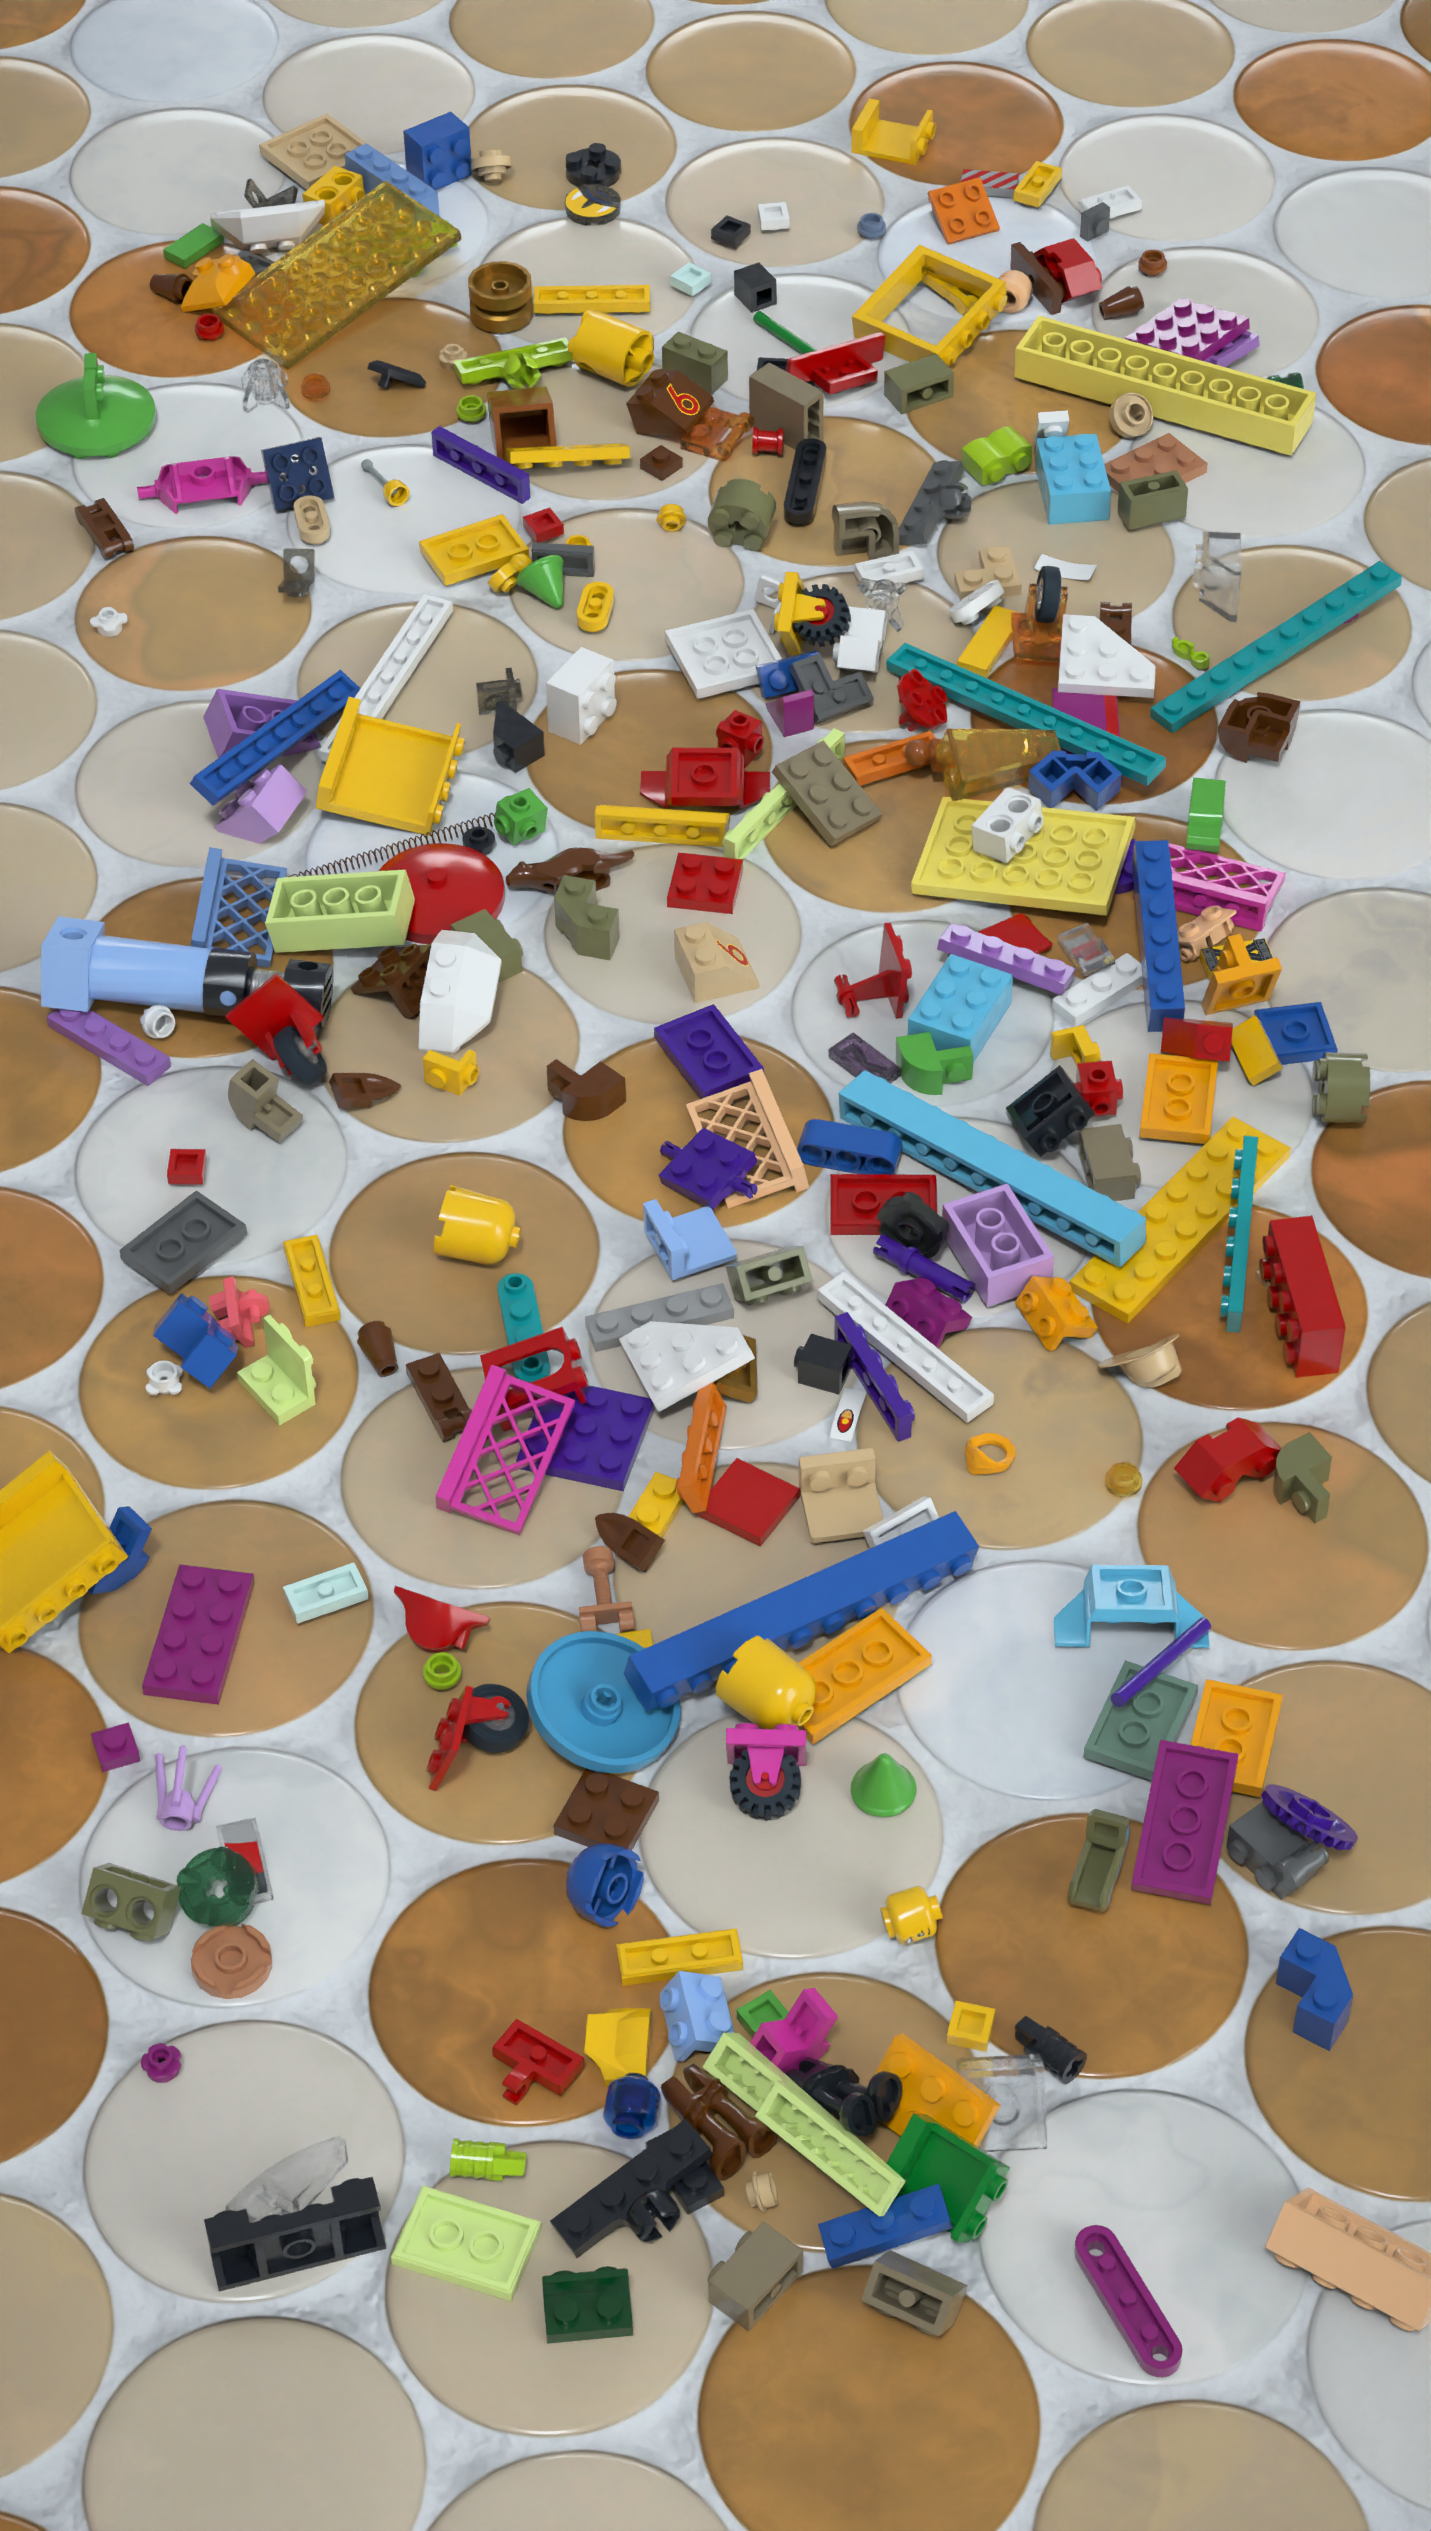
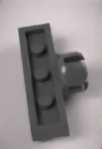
(936, 499)

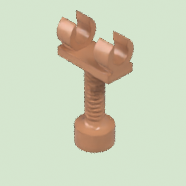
(598, 1563)

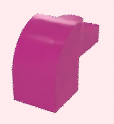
(799, 2034)

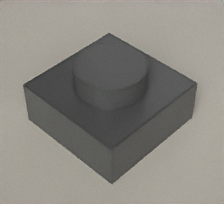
(1095, 221)

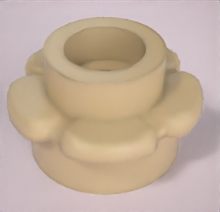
(451, 353)
(762, 2191)

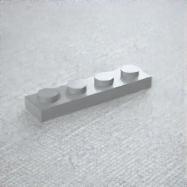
(691, 1307)

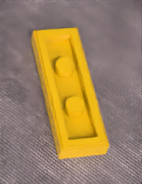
(988, 642)
(311, 1280)
(664, 1957)

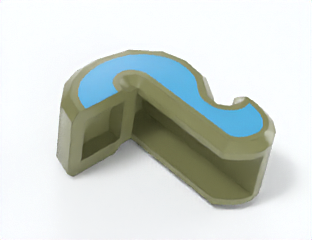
(1099, 1860)

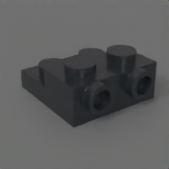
(1050, 1111)

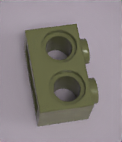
(131, 1892)

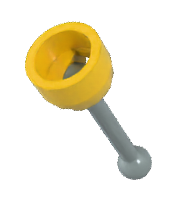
(394, 490)

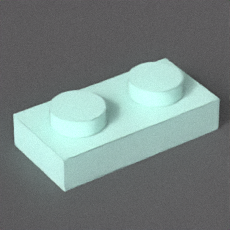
(325, 1593)

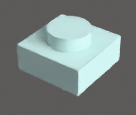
(690, 279)

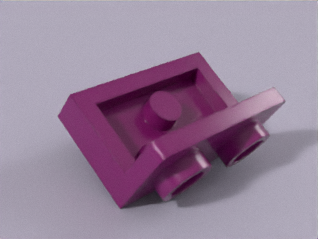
(927, 1309)

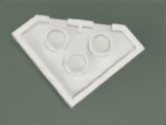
(1101, 661)
(683, 1357)

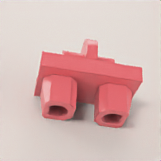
(241, 1310)

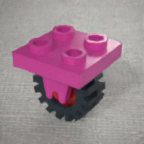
(765, 1767)

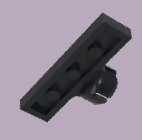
(635, 2193)

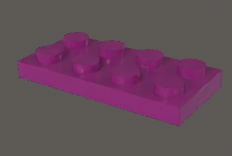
(198, 1634)
(1185, 1822)

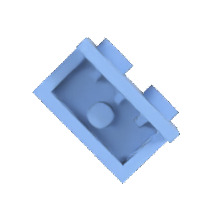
(694, 2013)

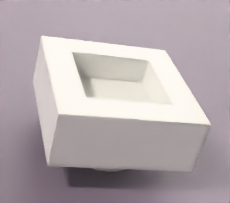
(773, 216)

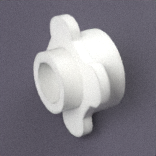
(109, 622)
(164, 1378)

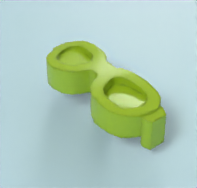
(1185, 650)

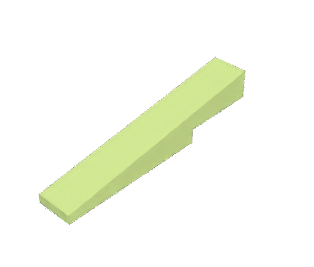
(803, 2122)

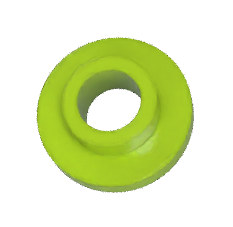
(471, 408)
(440, 1663)

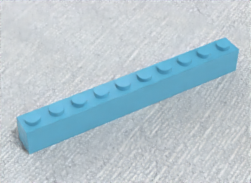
(986, 1163)

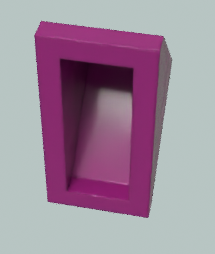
(793, 713)

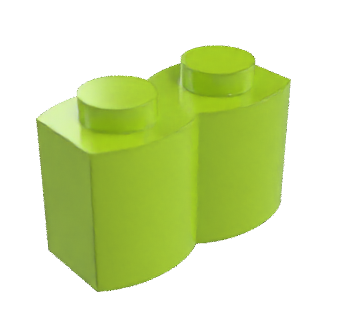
(996, 455)

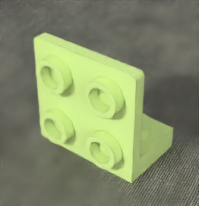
(283, 1377)

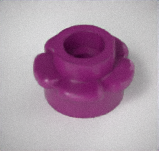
(163, 2071)

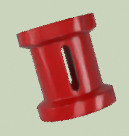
(767, 441)

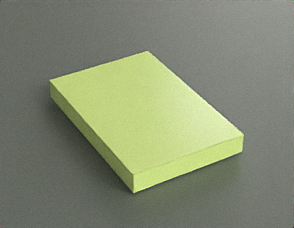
(466, 2243)

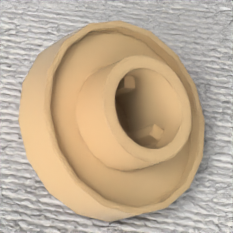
(491, 164)
(1131, 415)

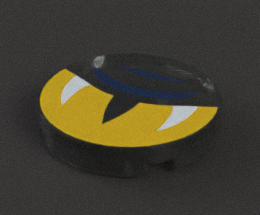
(592, 204)

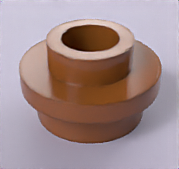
(1152, 262)

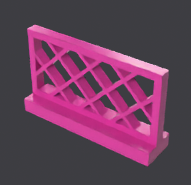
(1195, 892)
(472, 1444)

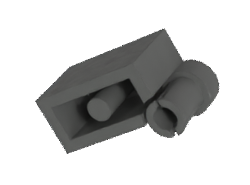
(1274, 1851)

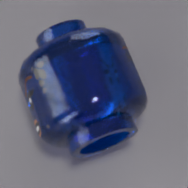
(631, 2106)

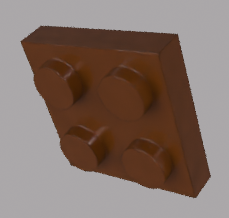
(606, 1810)

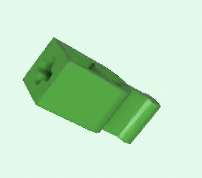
(1205, 814)

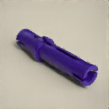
(911, 1261)

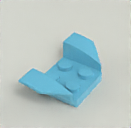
(1125, 1595)

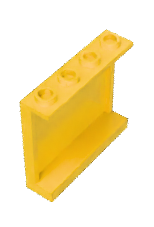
(388, 771)
(49, 1548)

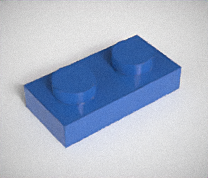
(776, 676)

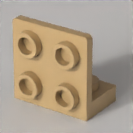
(839, 1494)

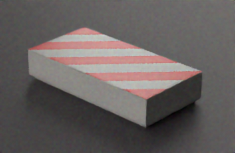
(995, 183)

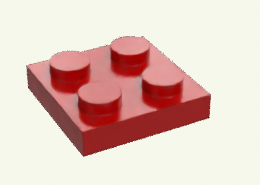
(705, 883)

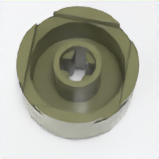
(741, 514)
(1341, 1087)

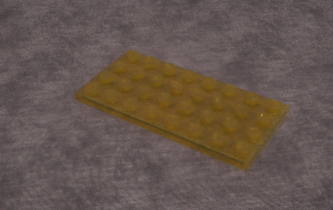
(337, 274)

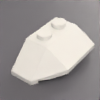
(268, 226)
(457, 991)

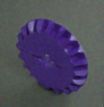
(1309, 1817)

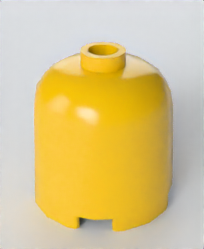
(476, 1227)
(767, 1686)

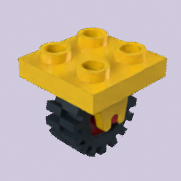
(809, 615)

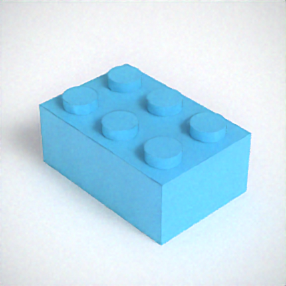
(1072, 479)
(962, 1005)

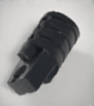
(1057, 2054)

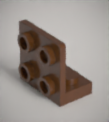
(400, 973)

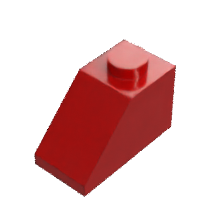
(1197, 1038)

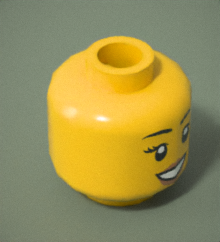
(911, 1915)

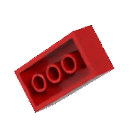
(1302, 1297)

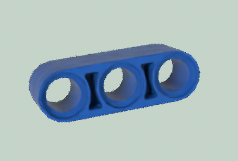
(849, 1148)

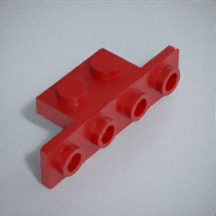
(840, 365)

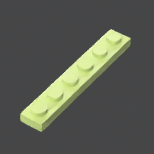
(770, 811)

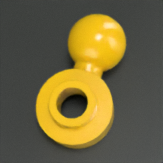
(505, 577)

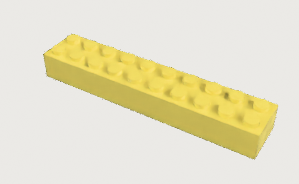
(1175, 385)

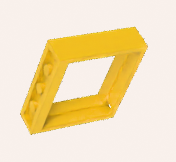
(900, 283)

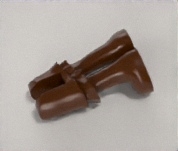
(700, 2109)

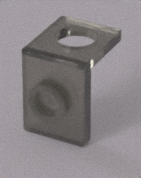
(285, 197)
(298, 583)

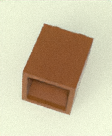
(521, 419)

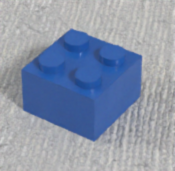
(438, 151)

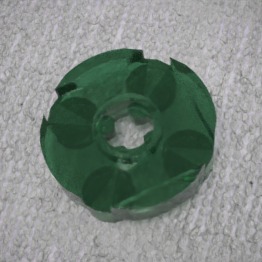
(197, 1881)

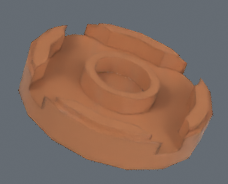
(231, 1961)

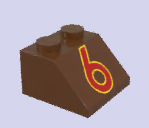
(668, 404)

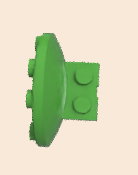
(95, 413)

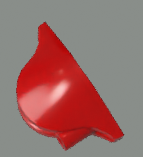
(436, 1624)

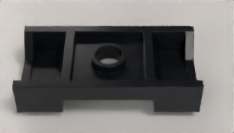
(296, 2240)

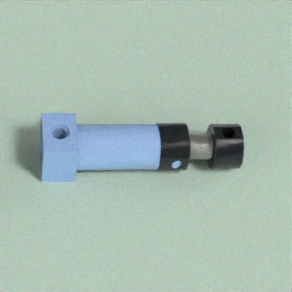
(88, 966)

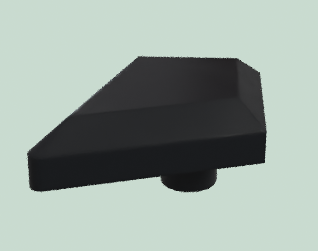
(391, 371)

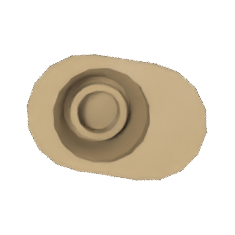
(1149, 1365)

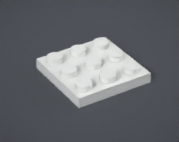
(722, 652)

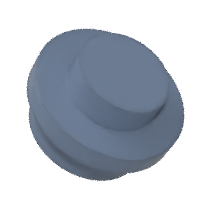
(871, 225)

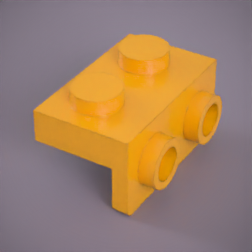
(1054, 1311)

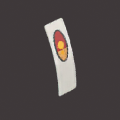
(847, 1414)

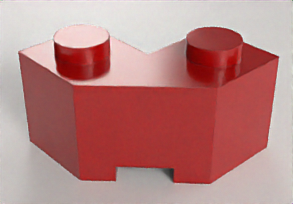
(1071, 267)
(1217, 1463)

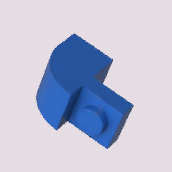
(132, 1535)

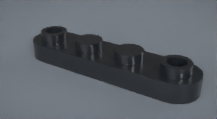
(805, 481)

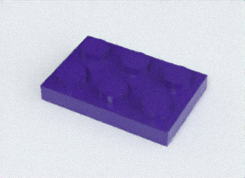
(707, 1051)

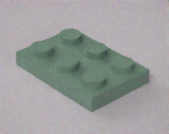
(1131, 1733)

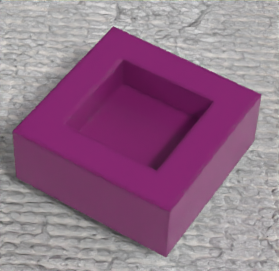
(115, 1747)

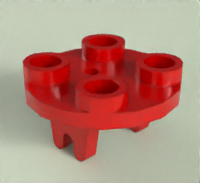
(922, 702)

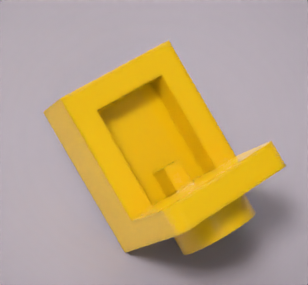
(1074, 1043)
(449, 1073)

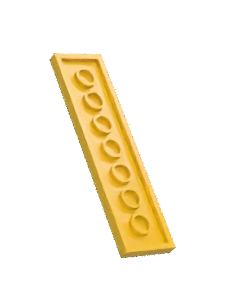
(1178, 1222)

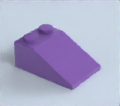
(237, 715)

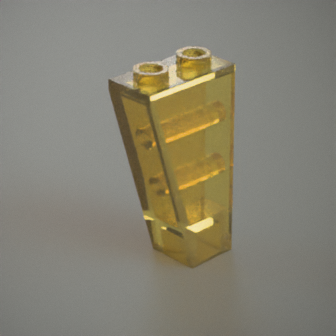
(991, 758)

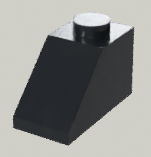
(516, 739)

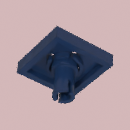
(296, 473)

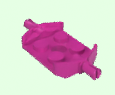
(182, 484)

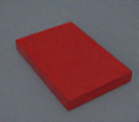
(859, 1197)

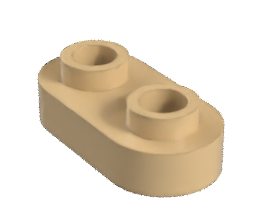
(311, 519)

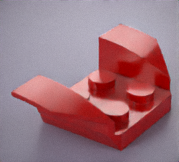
(704, 779)

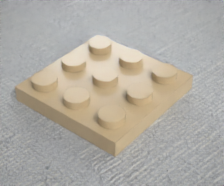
(311, 149)

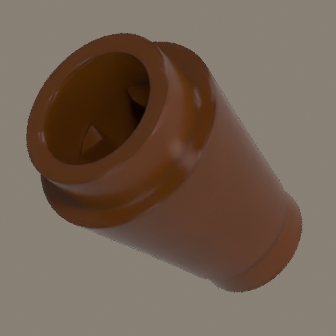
(171, 285)
(1123, 303)
(378, 1346)

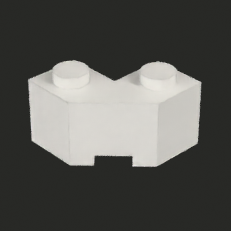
(863, 642)

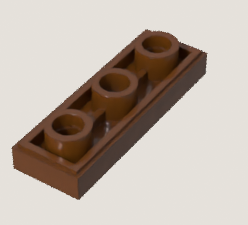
(1044, 286)

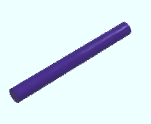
(1160, 1662)

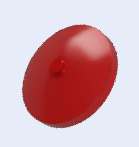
(447, 886)

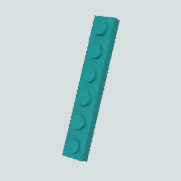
(1238, 1244)

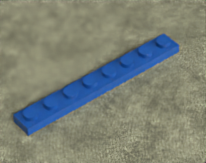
(274, 738)

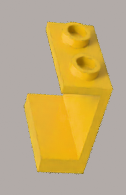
(890, 139)

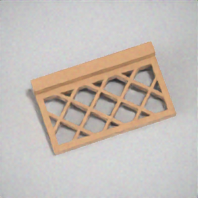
(771, 1123)

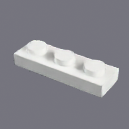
(1099, 990)

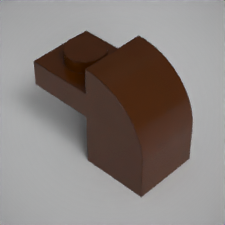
(586, 1095)

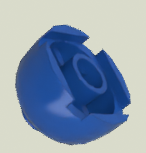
(604, 1882)

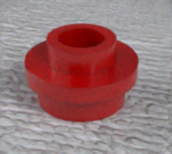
(209, 327)

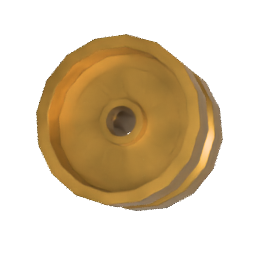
(500, 296)

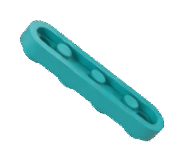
(522, 1322)

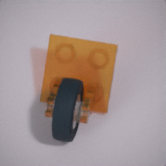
(1041, 635)

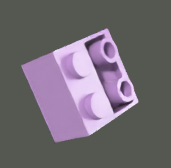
(261, 805)

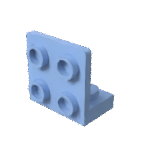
(686, 1241)

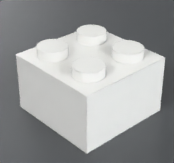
(581, 695)

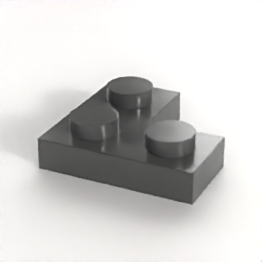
(830, 696)

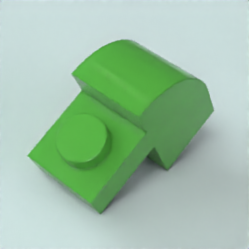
(929, 1069)

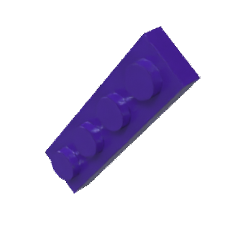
(481, 464)
(870, 1372)

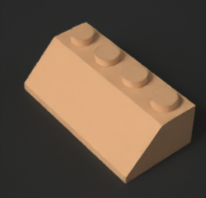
(1355, 2256)

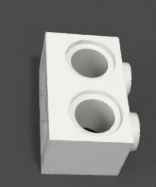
(1007, 825)

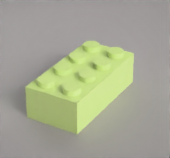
(340, 911)

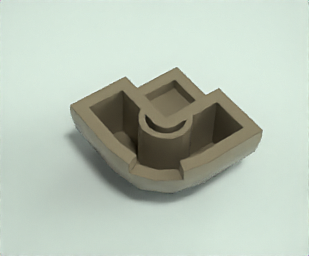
(865, 528)

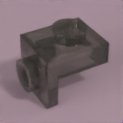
(494, 691)

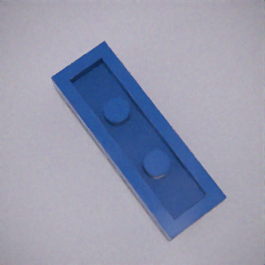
(867, 2234)

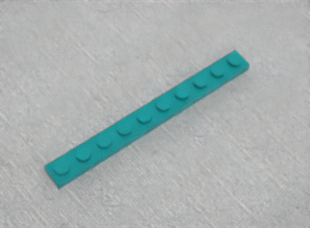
(1275, 646)
(1027, 713)

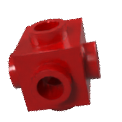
(742, 733)
(1099, 1086)

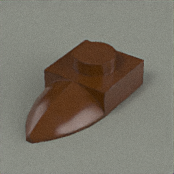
(360, 1089)
(629, 1538)

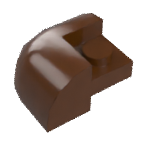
(1259, 726)

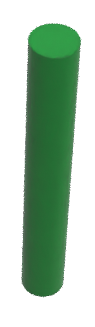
(782, 333)

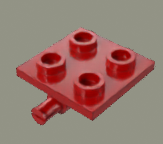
(889, 983)

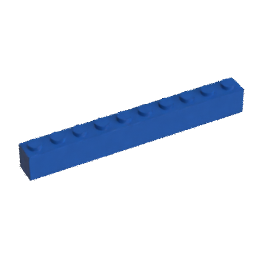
(803, 1609)

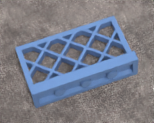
(212, 898)

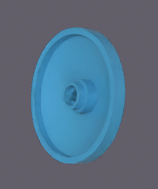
(590, 1708)

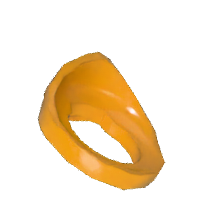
(979, 1463)

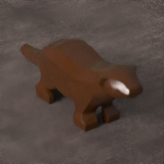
(573, 862)

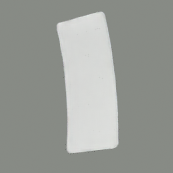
(1067, 569)

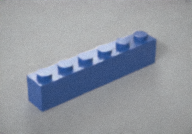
(1157, 933)

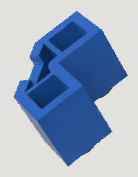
(1087, 774)
(197, 1338)
(1315, 1973)

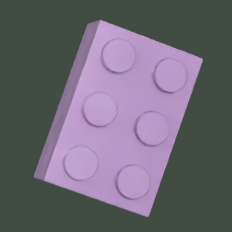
(996, 1243)

